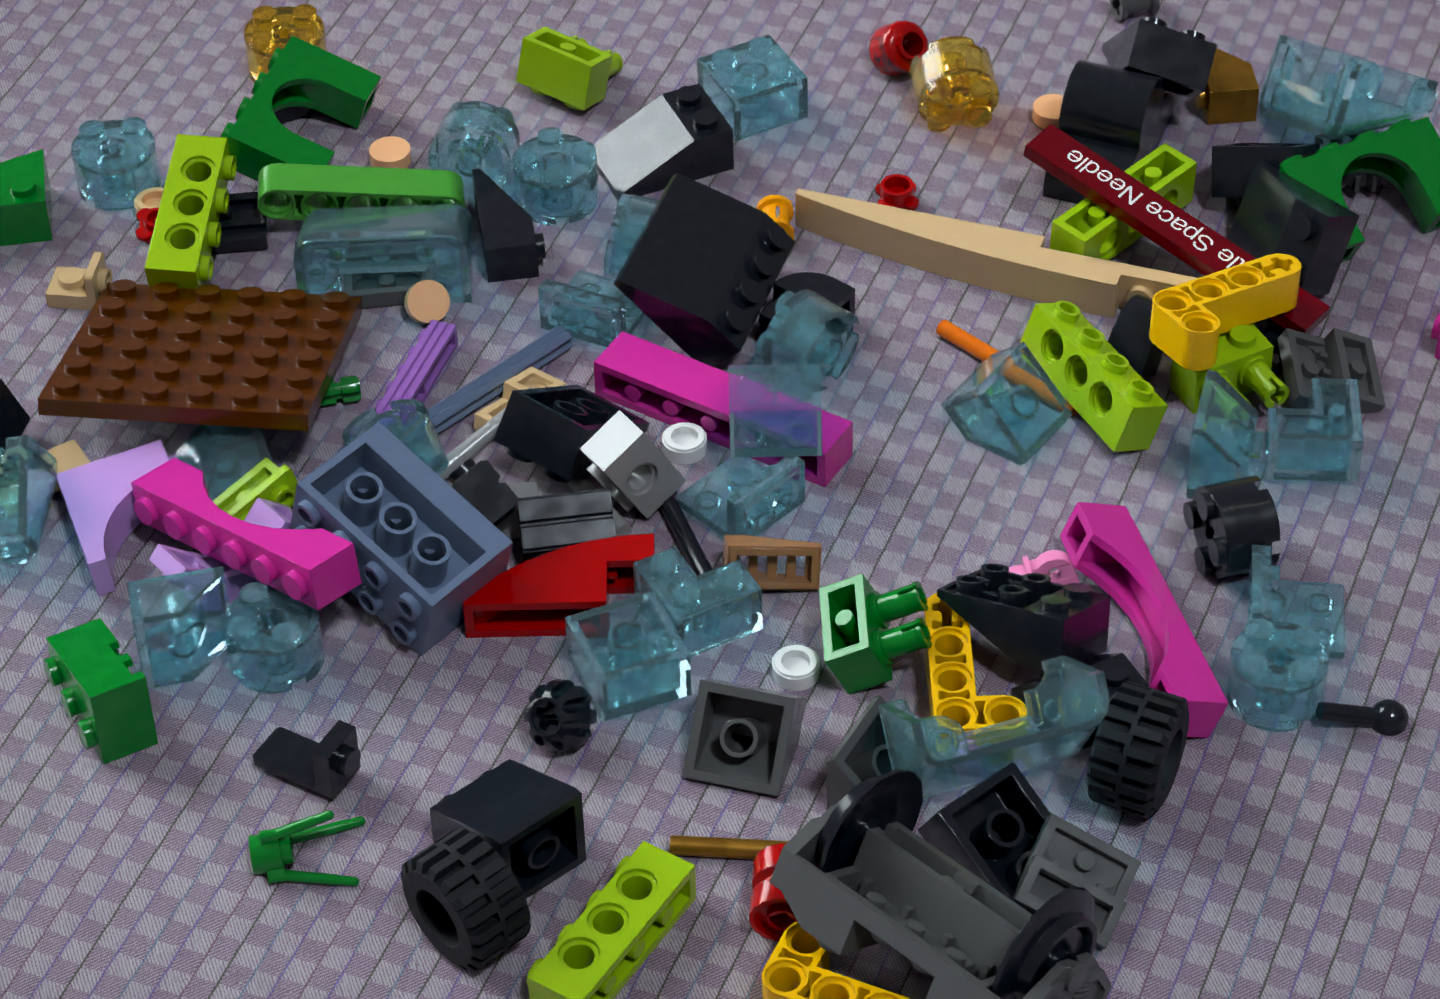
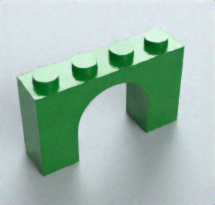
(297, 78)
(1402, 155)

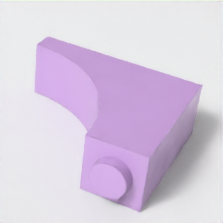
(102, 505)

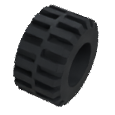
(1138, 749)
(465, 899)

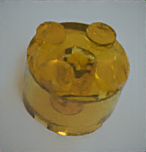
(274, 28)
(954, 84)

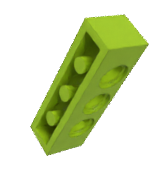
(191, 211)
(1097, 233)
(1094, 376)
(616, 928)

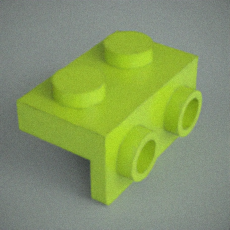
(262, 481)

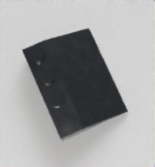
(704, 268)

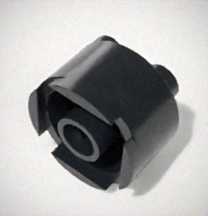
(1227, 523)

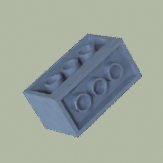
(411, 532)

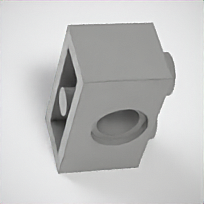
(632, 464)

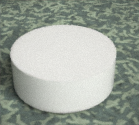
(684, 443)
(795, 667)

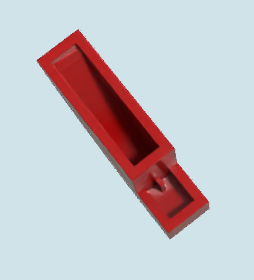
(558, 584)

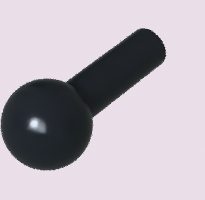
(1385, 717)

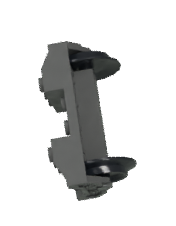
(902, 892)

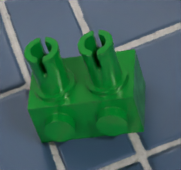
(857, 633)

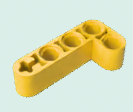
(1194, 313)
(952, 674)
(802, 971)

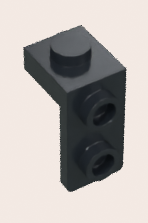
(315, 765)

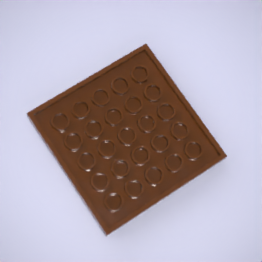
(203, 356)

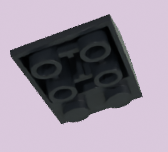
(1158, 51)
(1030, 614)

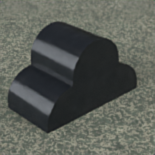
(1112, 114)

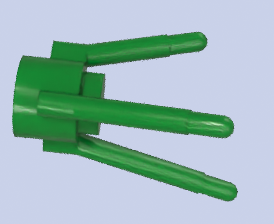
(274, 849)

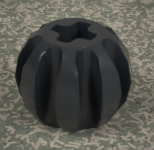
(560, 715)

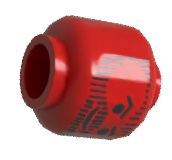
(895, 47)

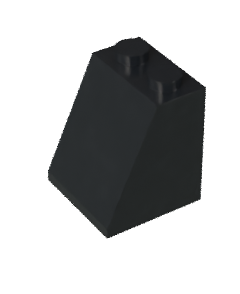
(524, 817)

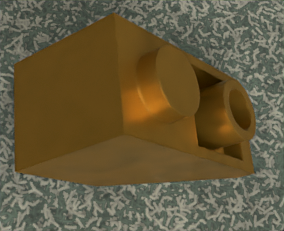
(1230, 91)

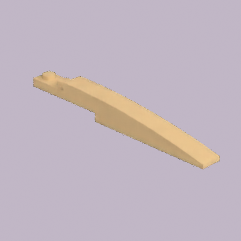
(980, 254)

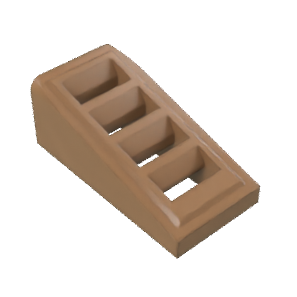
(772, 548)

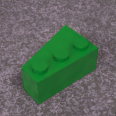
(25, 200)
(101, 691)

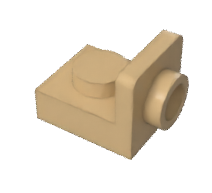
(79, 286)

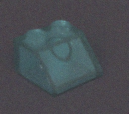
(1008, 405)
(1222, 436)
(178, 624)

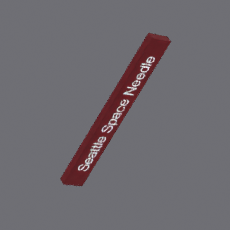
(1154, 216)

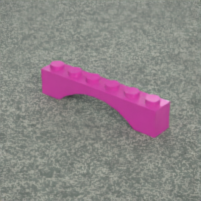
(1113, 554)
(300, 563)

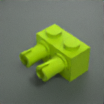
(566, 68)
(1243, 361)

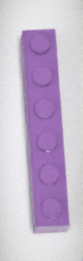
(422, 366)

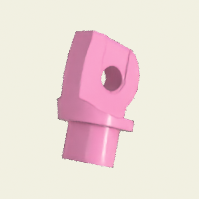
(1046, 561)

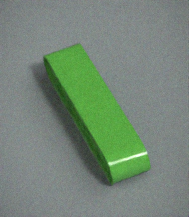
(298, 189)

